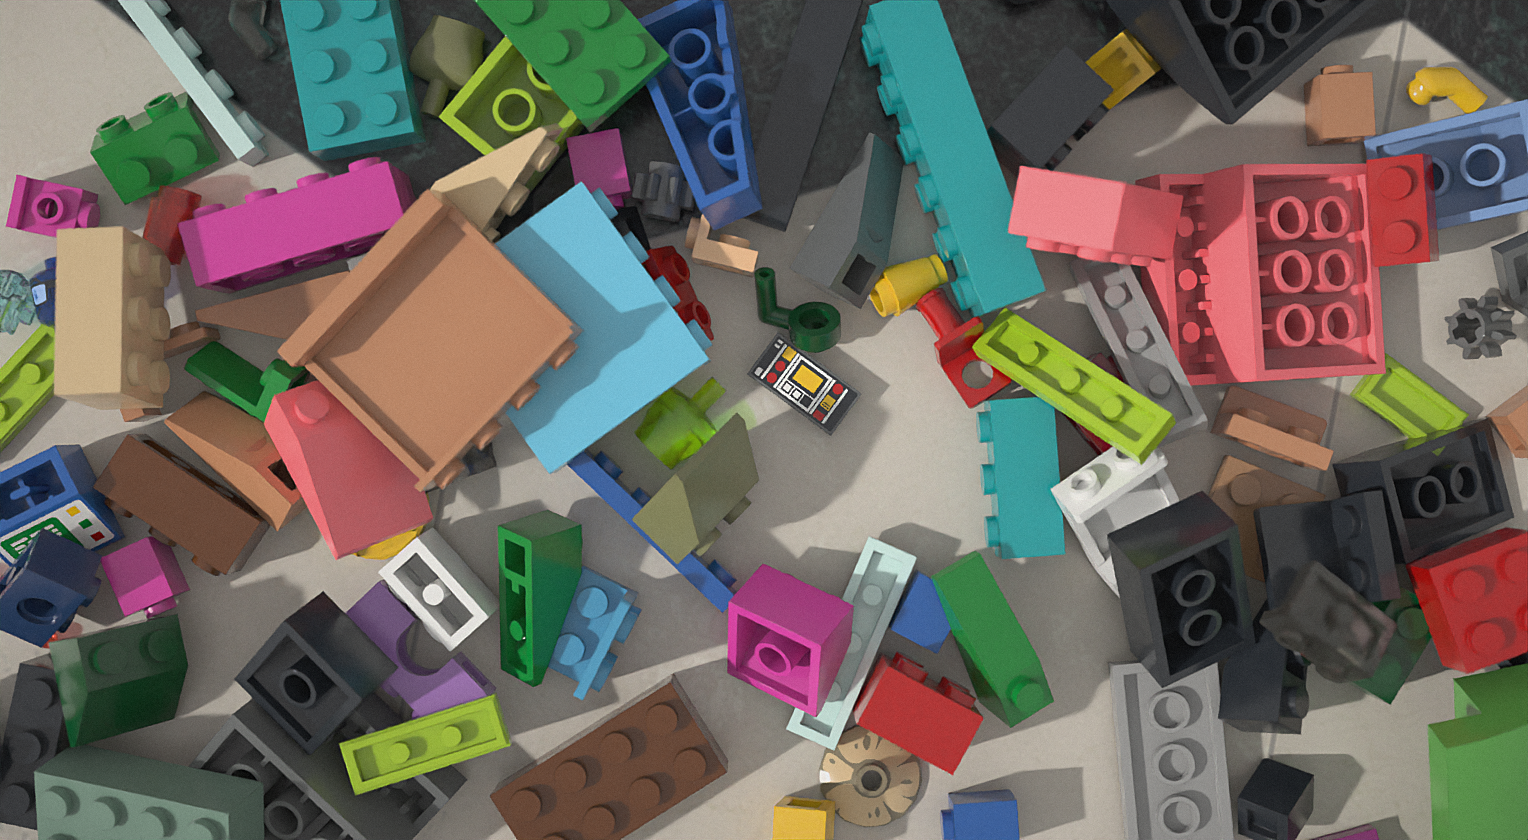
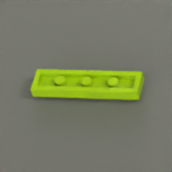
(1074, 386)

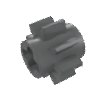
(663, 191)
(1480, 327)

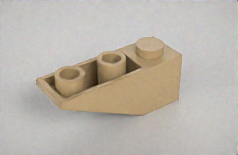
(497, 181)

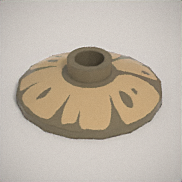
(843, 771)

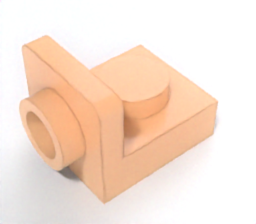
(727, 254)

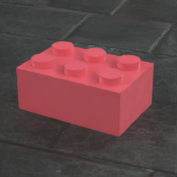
(1094, 217)

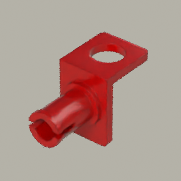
(955, 346)

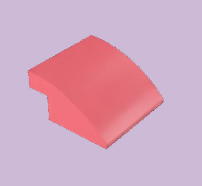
(1270, 274)

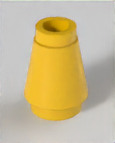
(906, 283)

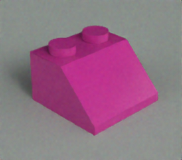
(787, 638)

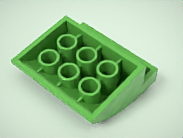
(1482, 759)

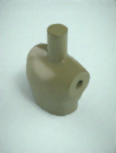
(447, 59)

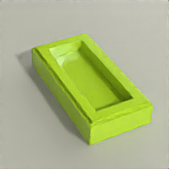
(1407, 402)

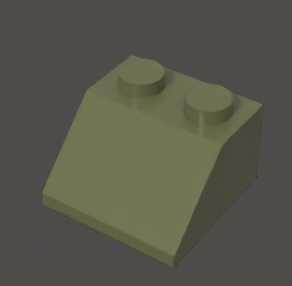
(702, 494)

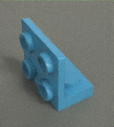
(596, 618)

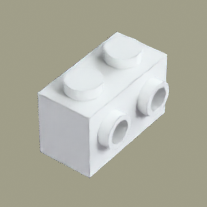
(439, 588)

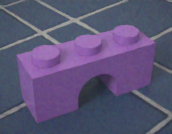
(426, 690)

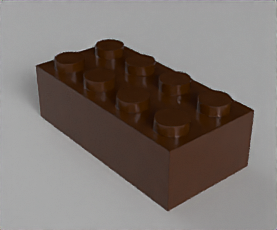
(615, 771)

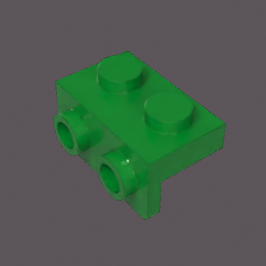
(153, 147)

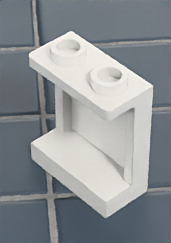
(1110, 496)

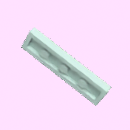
(204, 87)
(875, 594)

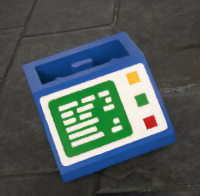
(57, 495)

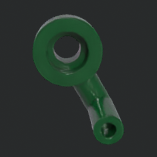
(810, 325)

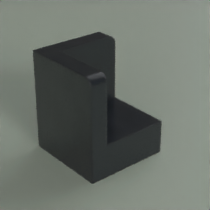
(1275, 802)

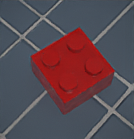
(1476, 599)
(917, 712)

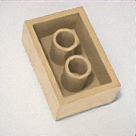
(110, 319)

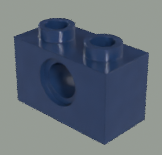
(47, 587)

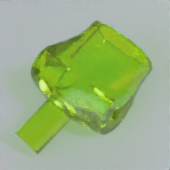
(679, 424)

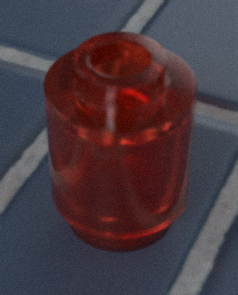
(164, 213)

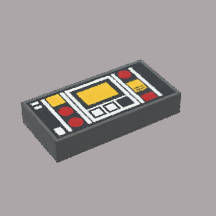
(804, 384)

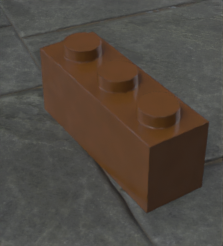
(181, 505)

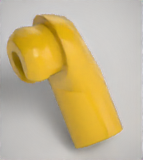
(1445, 82)

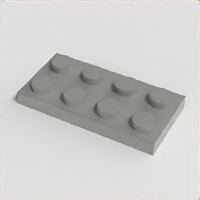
(1170, 755)

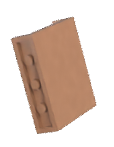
(433, 339)

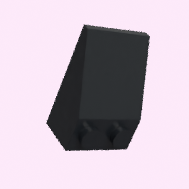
(1429, 496)

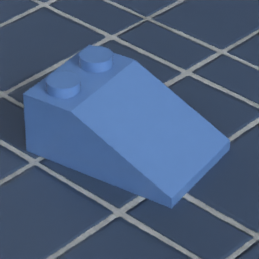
(1475, 159)

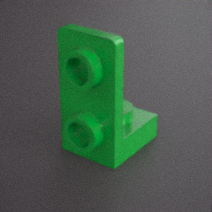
(241, 380)

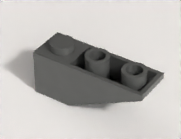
(856, 227)

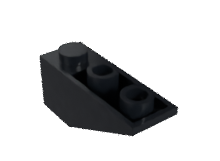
(1265, 686)

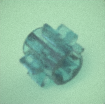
(15, 301)

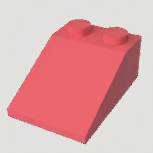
(343, 471)

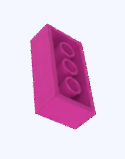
(296, 228)

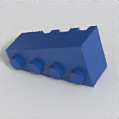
(706, 106)

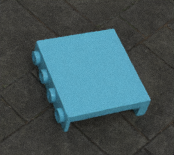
(631, 333)

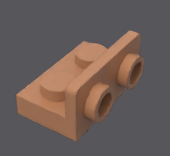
(1272, 428)

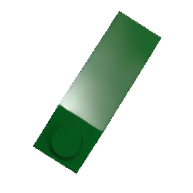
(536, 586)
(991, 641)

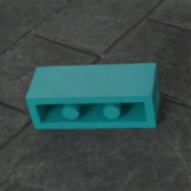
(1020, 476)

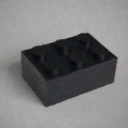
(1182, 588)

